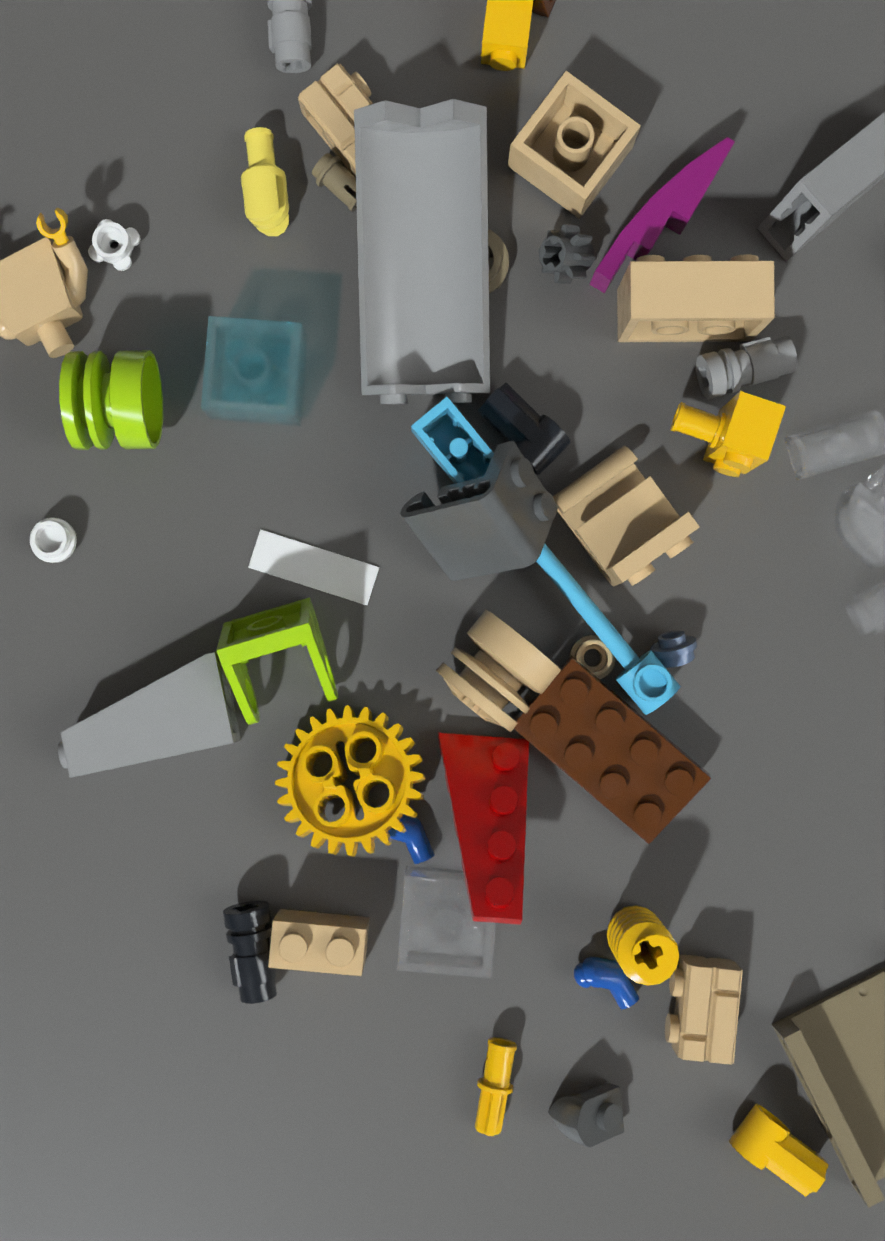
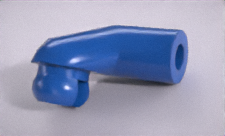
(414, 838)
(608, 975)

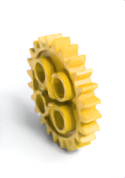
(311, 794)

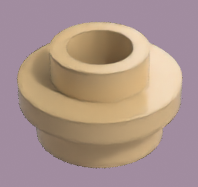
(607, 659)

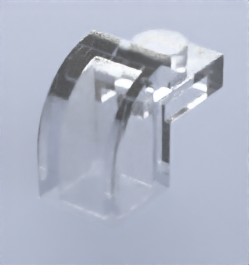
(862, 519)

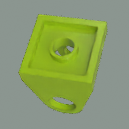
(269, 633)

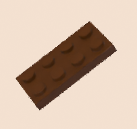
(611, 750)

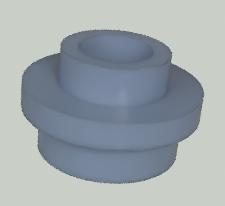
(674, 648)

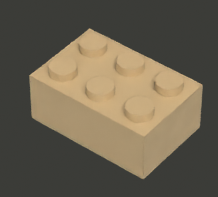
(695, 299)

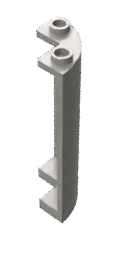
(423, 250)

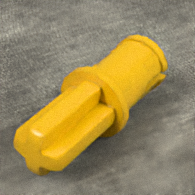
(495, 1086)

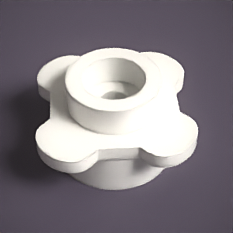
(104, 235)

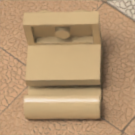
(623, 519)

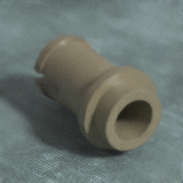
(336, 178)

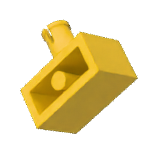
(737, 436)

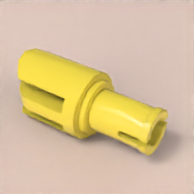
(264, 185)

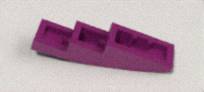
(667, 208)

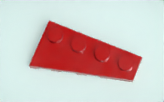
(489, 816)

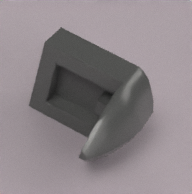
(590, 1115)

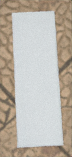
(313, 567)

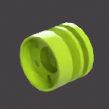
(111, 399)

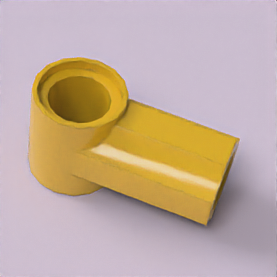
(769, 1144)

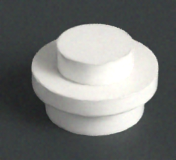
(53, 540)

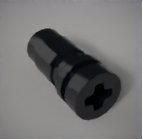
(251, 950)

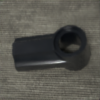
(535, 435)

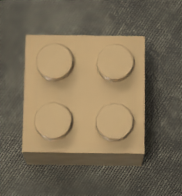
(572, 144)

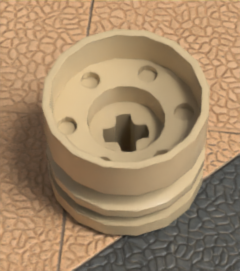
(498, 671)

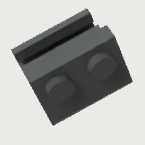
(486, 521)

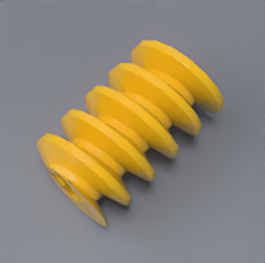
(644, 963)

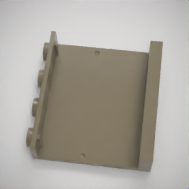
(841, 1065)

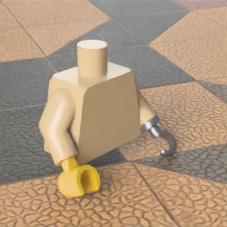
(43, 289)

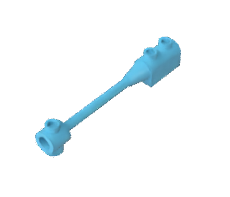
(466, 457)

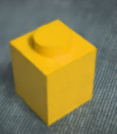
(506, 34)

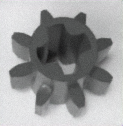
(566, 254)

